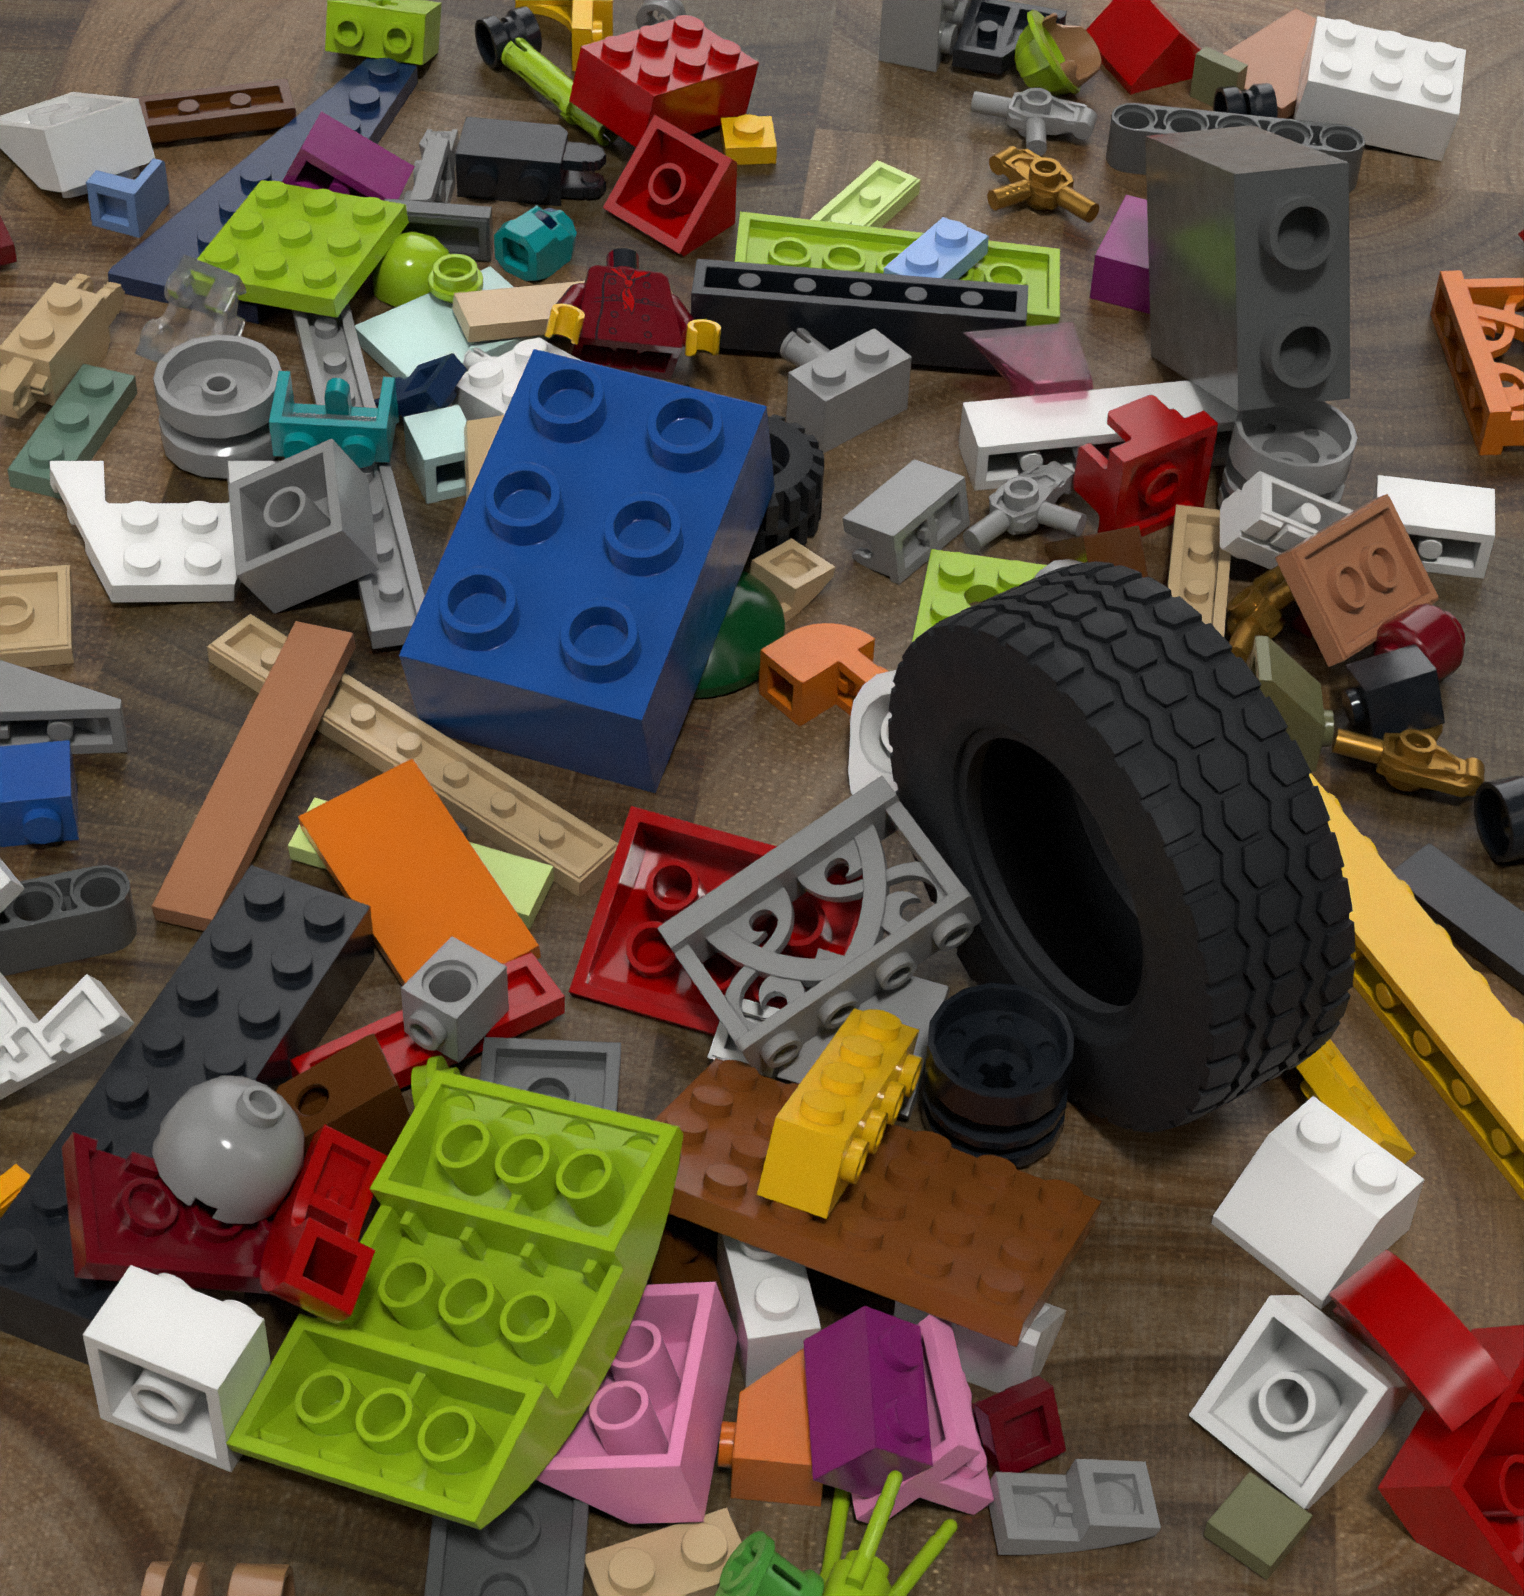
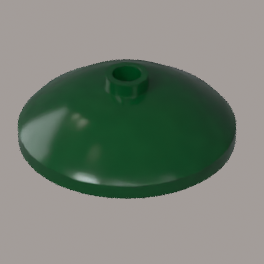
(748, 626)

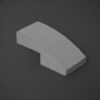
(1079, 1511)

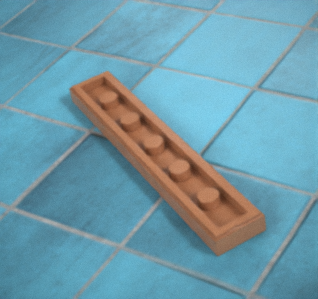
(254, 776)

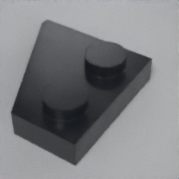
(992, 32)

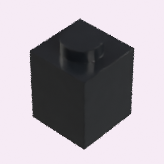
(1393, 693)

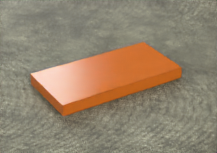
(416, 870)

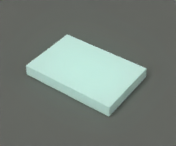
(425, 332)

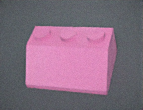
(658, 1414)

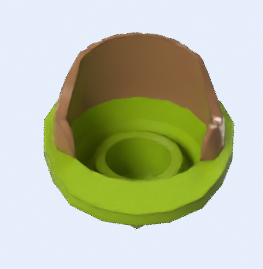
(1055, 55)

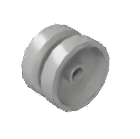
(216, 403)

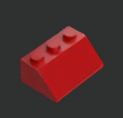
(1466, 1486)

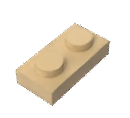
(666, 1562)

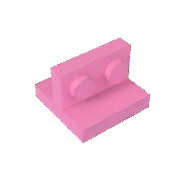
(959, 1461)

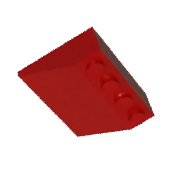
(656, 875)

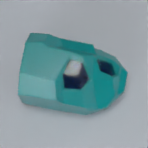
(535, 243)

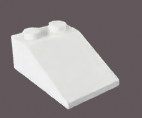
(74, 136)

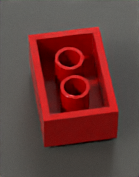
(663, 71)

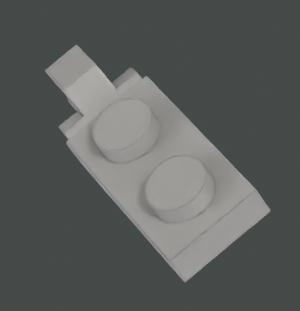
(435, 172)

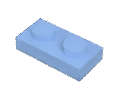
(941, 252)

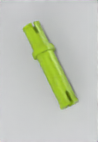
(553, 85)

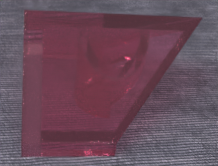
(1036, 358)

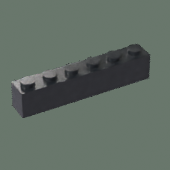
(919, 314)

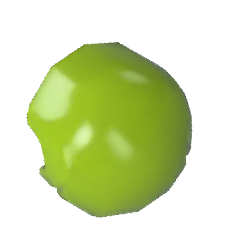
(406, 267)

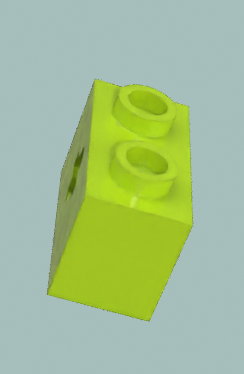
(384, 29)

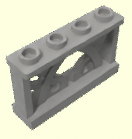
(767, 887)

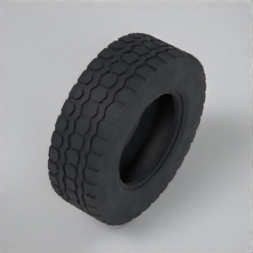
(1128, 837)

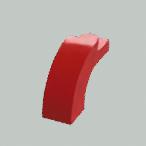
(314, 1238)
(1419, 1339)

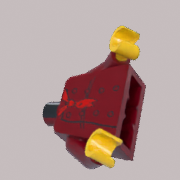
(629, 319)

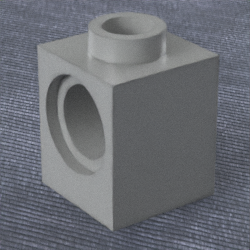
(454, 999)

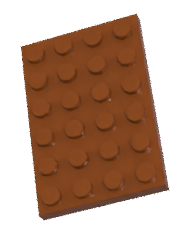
(917, 1227)

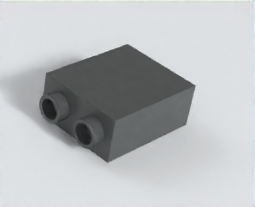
(1249, 265)

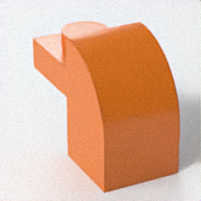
(816, 669)

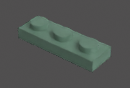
(73, 426)

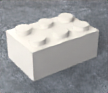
(1383, 84)

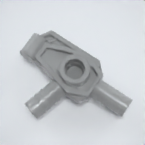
(1037, 114)
(1026, 503)

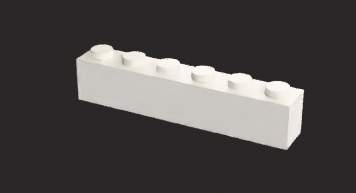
(1015, 433)

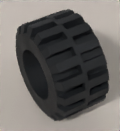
(798, 489)

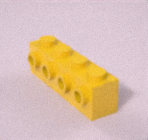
(840, 1112)

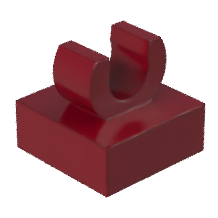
(1020, 1426)

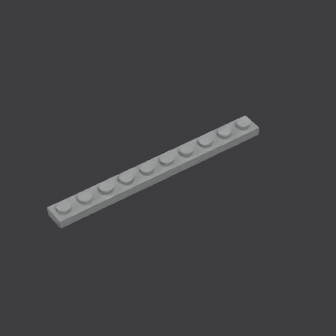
(394, 591)

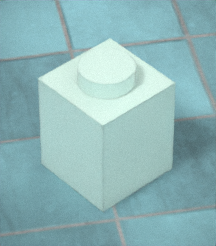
(437, 452)

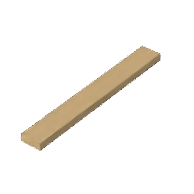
(464, 782)

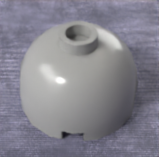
(231, 1148)

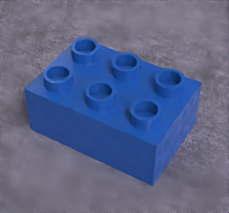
(591, 569)

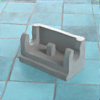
(908, 518)

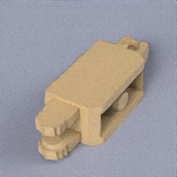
(54, 341)

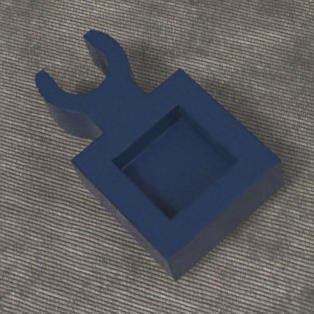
(429, 386)

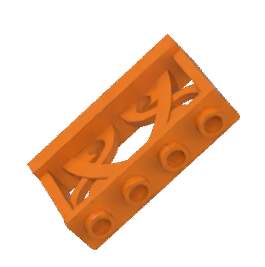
(1462, 317)

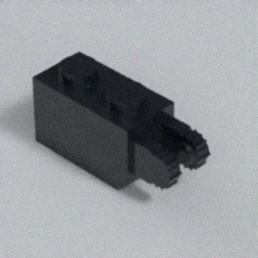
(525, 163)

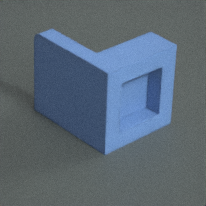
(127, 203)

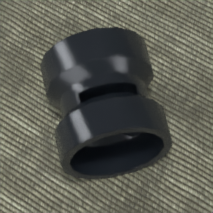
(495, 33)
(1257, 100)

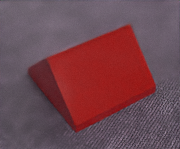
(1143, 45)
(676, 189)

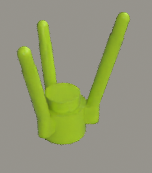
(861, 1570)

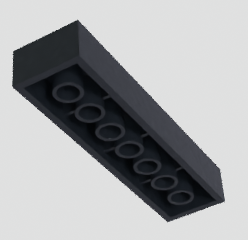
(238, 1005)

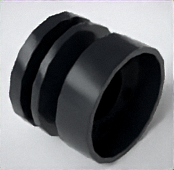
(998, 1072)

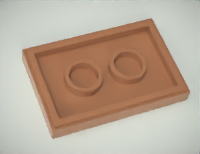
(1277, 56)
(1355, 578)

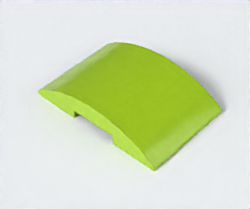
(489, 1308)

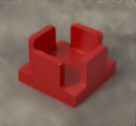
(1156, 468)

